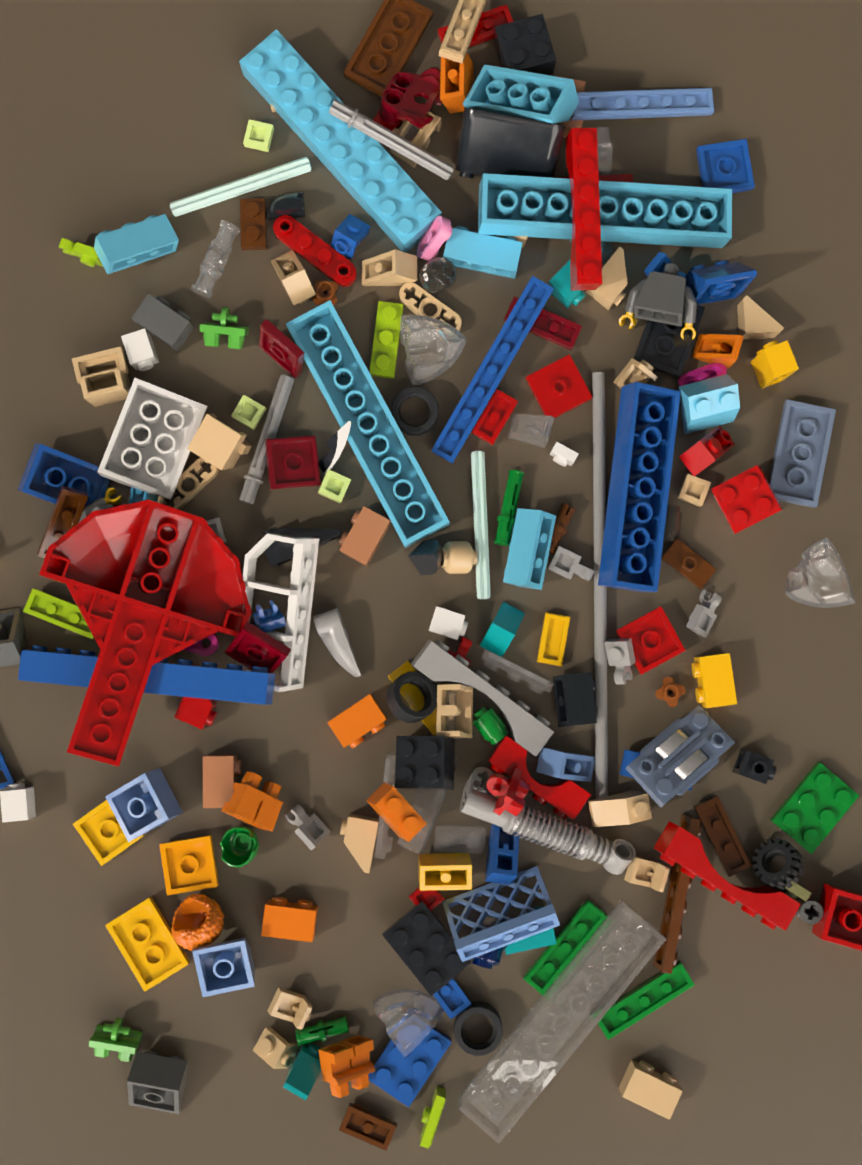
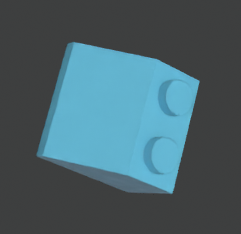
(709, 403)

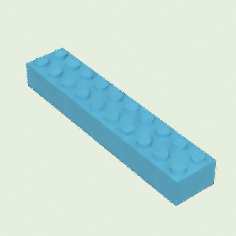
(347, 153)
(627, 211)
(373, 429)

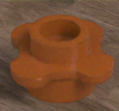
(320, 287)
(662, 692)

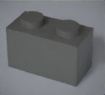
(162, 322)

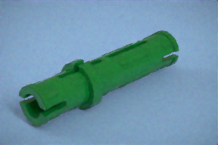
(509, 506)

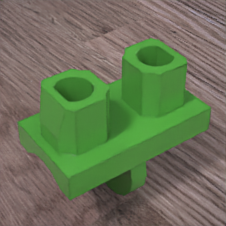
(213, 330)
(115, 1038)

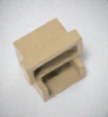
(103, 376)
(219, 443)

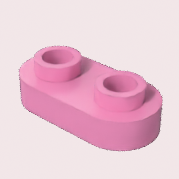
(434, 237)

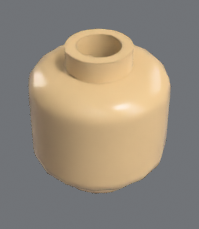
(458, 557)

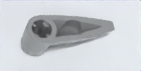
(336, 639)

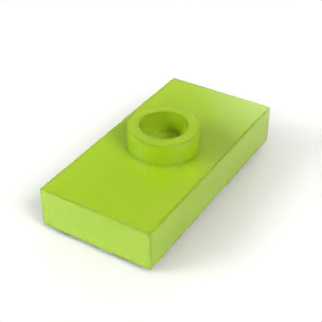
(431, 1117)

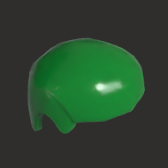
(239, 846)

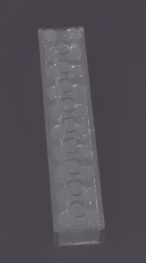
(560, 1021)

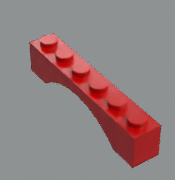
(586, 230)
(687, 851)

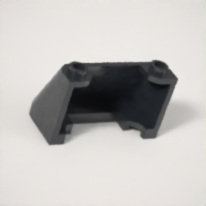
(507, 145)

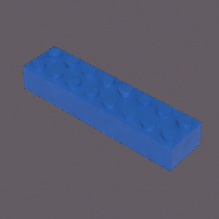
(639, 488)

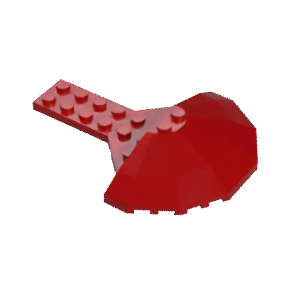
(146, 590)

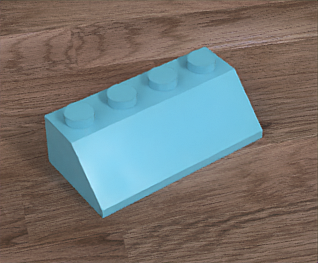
(523, 94)

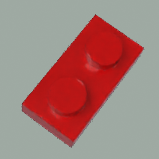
(494, 417)

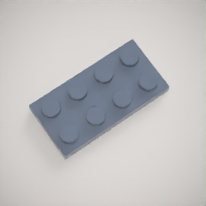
(801, 452)

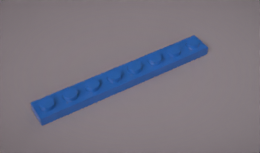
(492, 369)

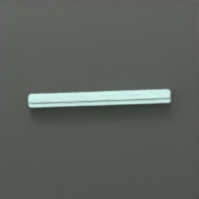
(240, 186)
(480, 524)

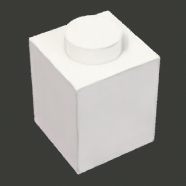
(140, 350)
(448, 623)
(17, 803)

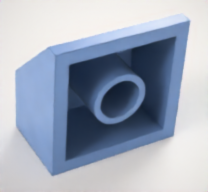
(143, 804)
(224, 967)

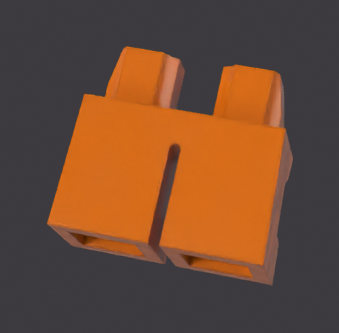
(253, 805)
(345, 1063)

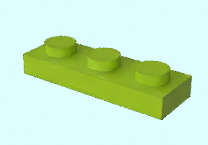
(386, 340)
(57, 612)

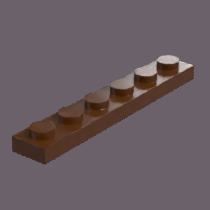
(675, 906)

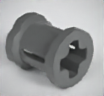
(814, 915)

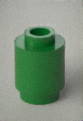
(489, 725)

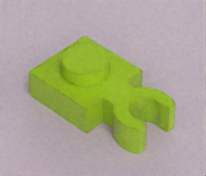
(86, 253)

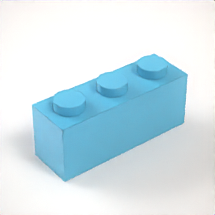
(135, 243)
(483, 252)
(529, 548)

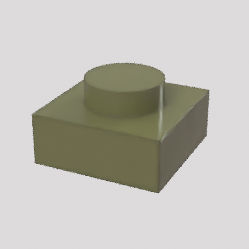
(796, 891)

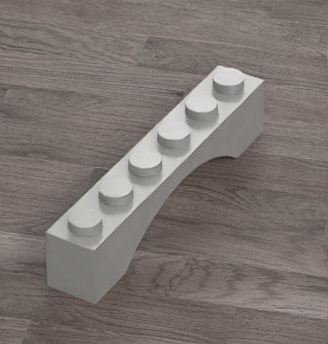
(524, 728)

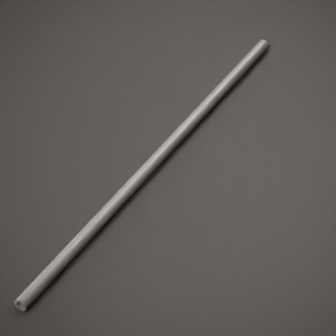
(600, 592)

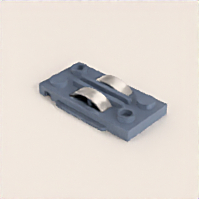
(680, 756)

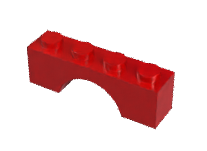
(565, 795)

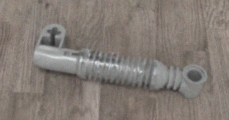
(532, 824)

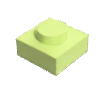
(258, 135)
(248, 412)
(334, 486)

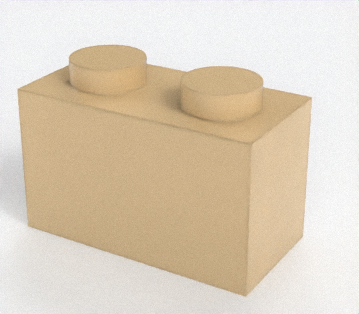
(650, 1089)

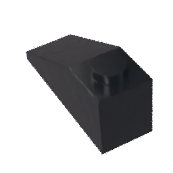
(282, 552)

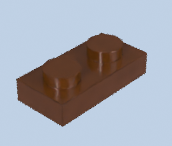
(253, 224)
(368, 1126)

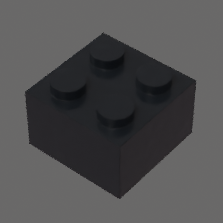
(525, 46)
(425, 762)

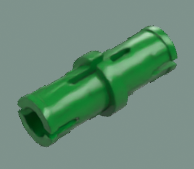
(322, 1030)

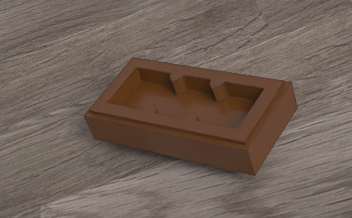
(688, 564)

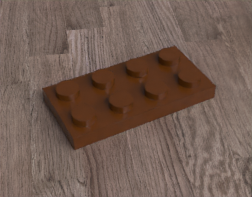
(388, 44)

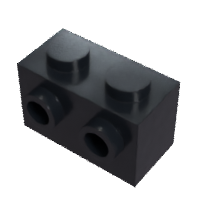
(575, 699)

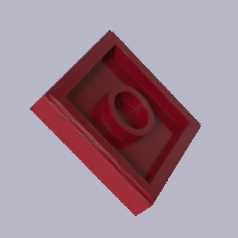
(281, 349)
(292, 462)
(257, 649)

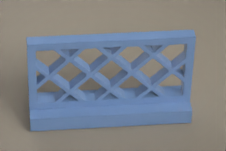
(511, 929)

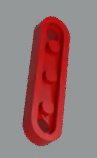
(314, 251)

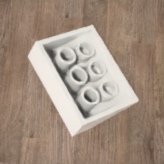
(151, 439)

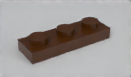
(64, 516)
(722, 836)

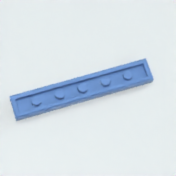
(644, 104)

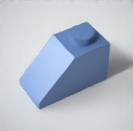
(565, 764)

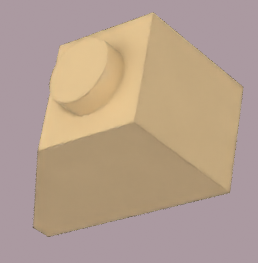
(389, 269)
(293, 277)
(613, 281)
(620, 809)
(360, 838)

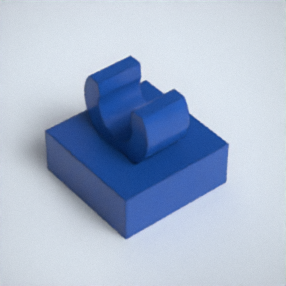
(269, 618)

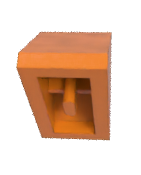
(718, 348)

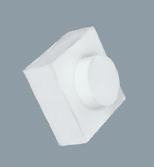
(563, 455)

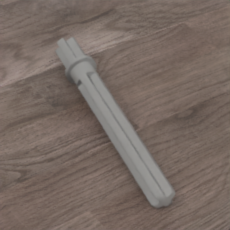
(390, 139)
(269, 431)

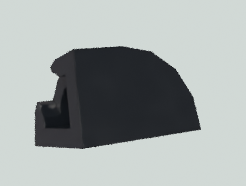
(287, 204)
(427, 557)

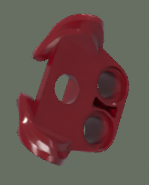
(399, 97)

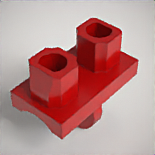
(509, 792)

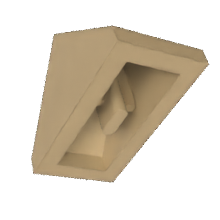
(755, 322)

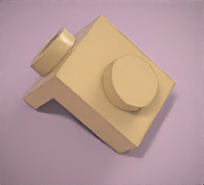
(635, 372)
(647, 873)
(290, 1007)
(275, 1049)

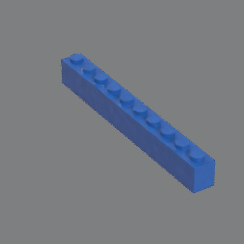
(164, 678)

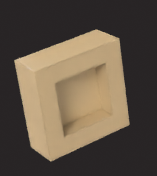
(694, 490)

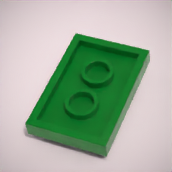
(814, 807)

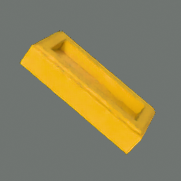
(553, 639)

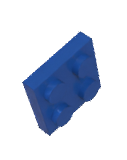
(726, 166)

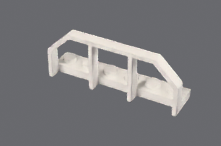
(299, 603)

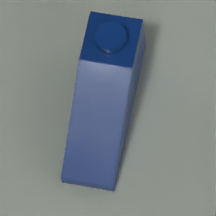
(501, 856)

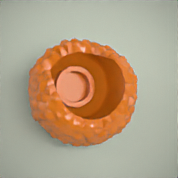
(197, 922)

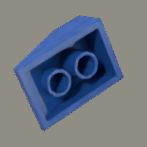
(719, 281)
(51, 469)

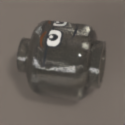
(437, 275)

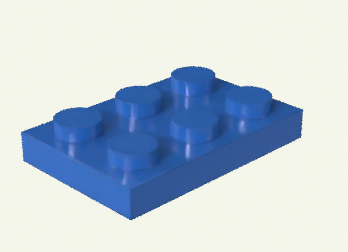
(405, 1076)

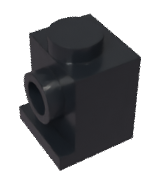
(746, 764)

